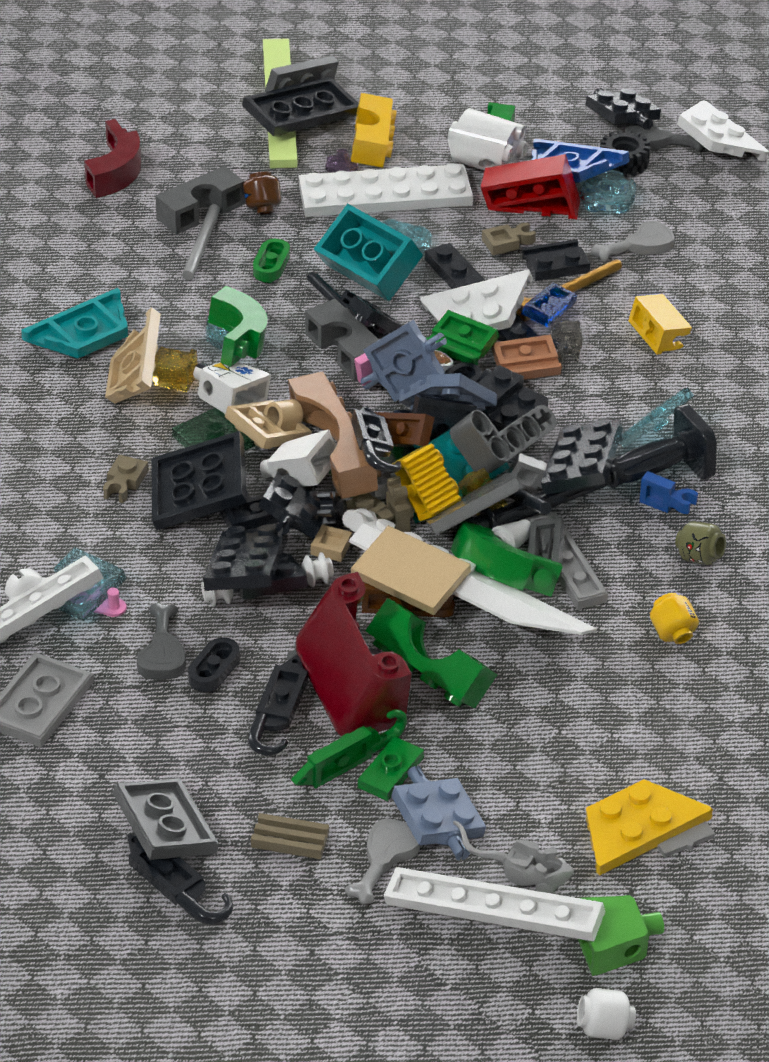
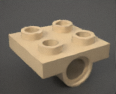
(269, 421)

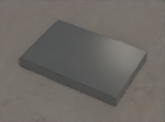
(474, 503)
(165, 818)

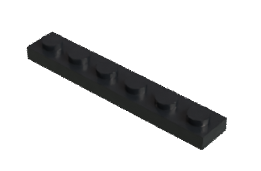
(459, 272)

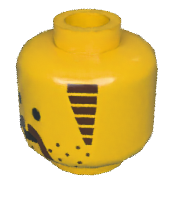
(674, 618)

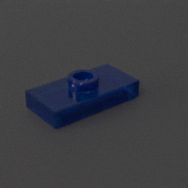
(549, 304)

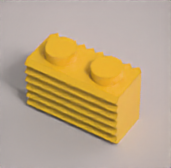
(427, 482)

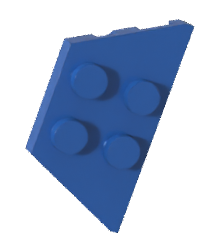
(583, 159)

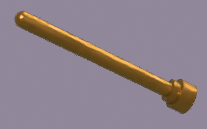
(582, 281)

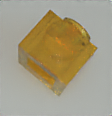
(174, 368)

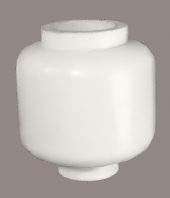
(605, 1014)

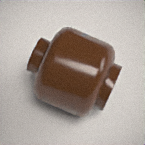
(262, 192)

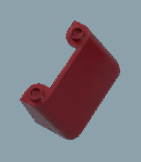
(348, 679)

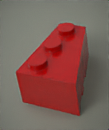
(533, 186)

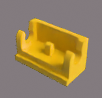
(658, 322)

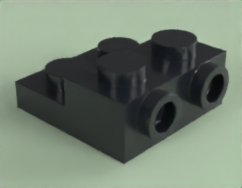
(512, 397)

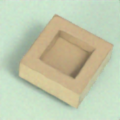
(331, 542)

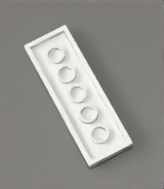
(386, 189)

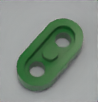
(271, 260)

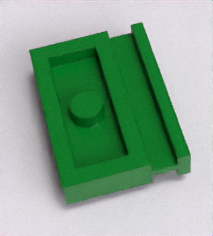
(465, 337)

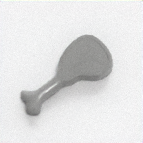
(649, 239)
(387, 844)

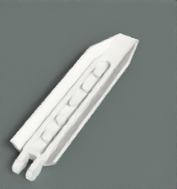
(476, 588)

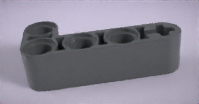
(490, 449)

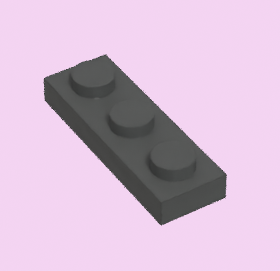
(302, 72)

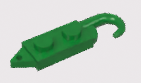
(347, 752)

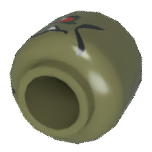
(700, 542)

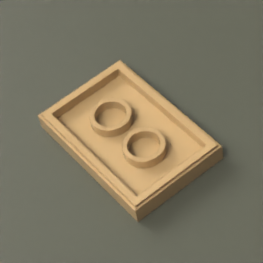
(411, 570)

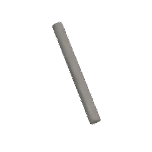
(201, 242)

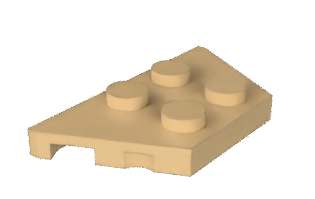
(133, 362)

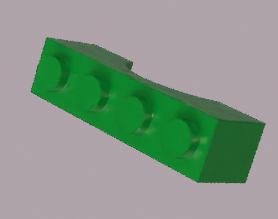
(459, 674)

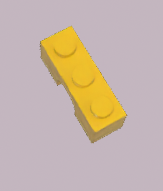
(373, 130)

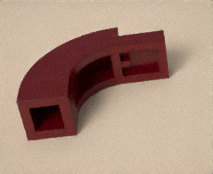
(119, 167)

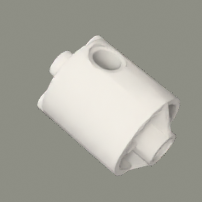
(486, 140)

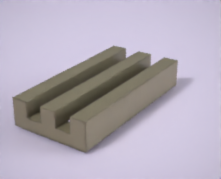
(291, 831)

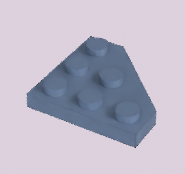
(449, 387)

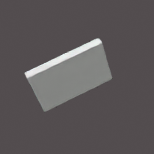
(41, 698)

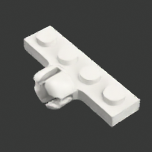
(36, 595)

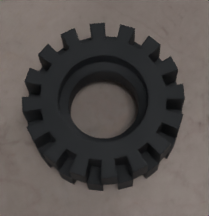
(636, 146)

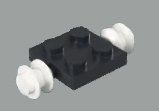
(287, 577)

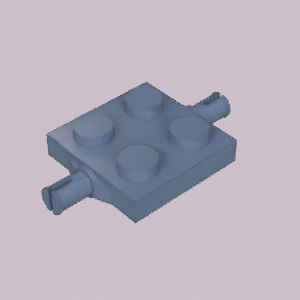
(402, 359)
(432, 808)

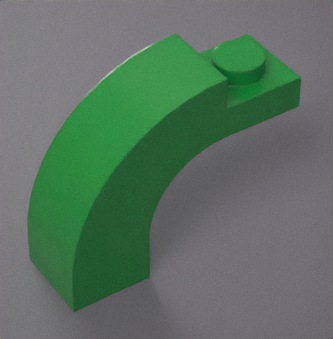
(243, 319)
(504, 561)

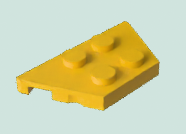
(639, 821)

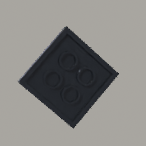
(198, 480)

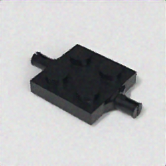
(623, 107)
(292, 505)

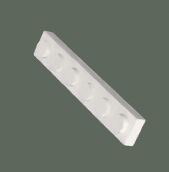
(495, 903)

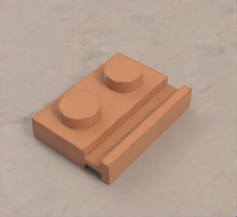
(528, 356)

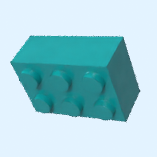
(368, 252)

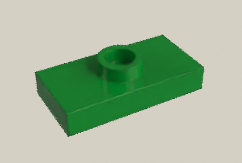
(390, 768)

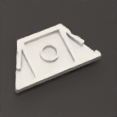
(718, 132)
(488, 302)

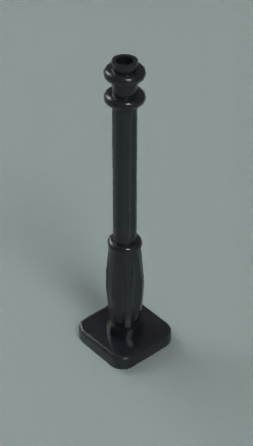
(691, 443)

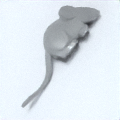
(527, 864)

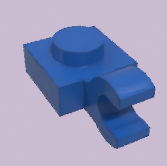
(661, 494)

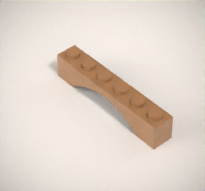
(327, 411)

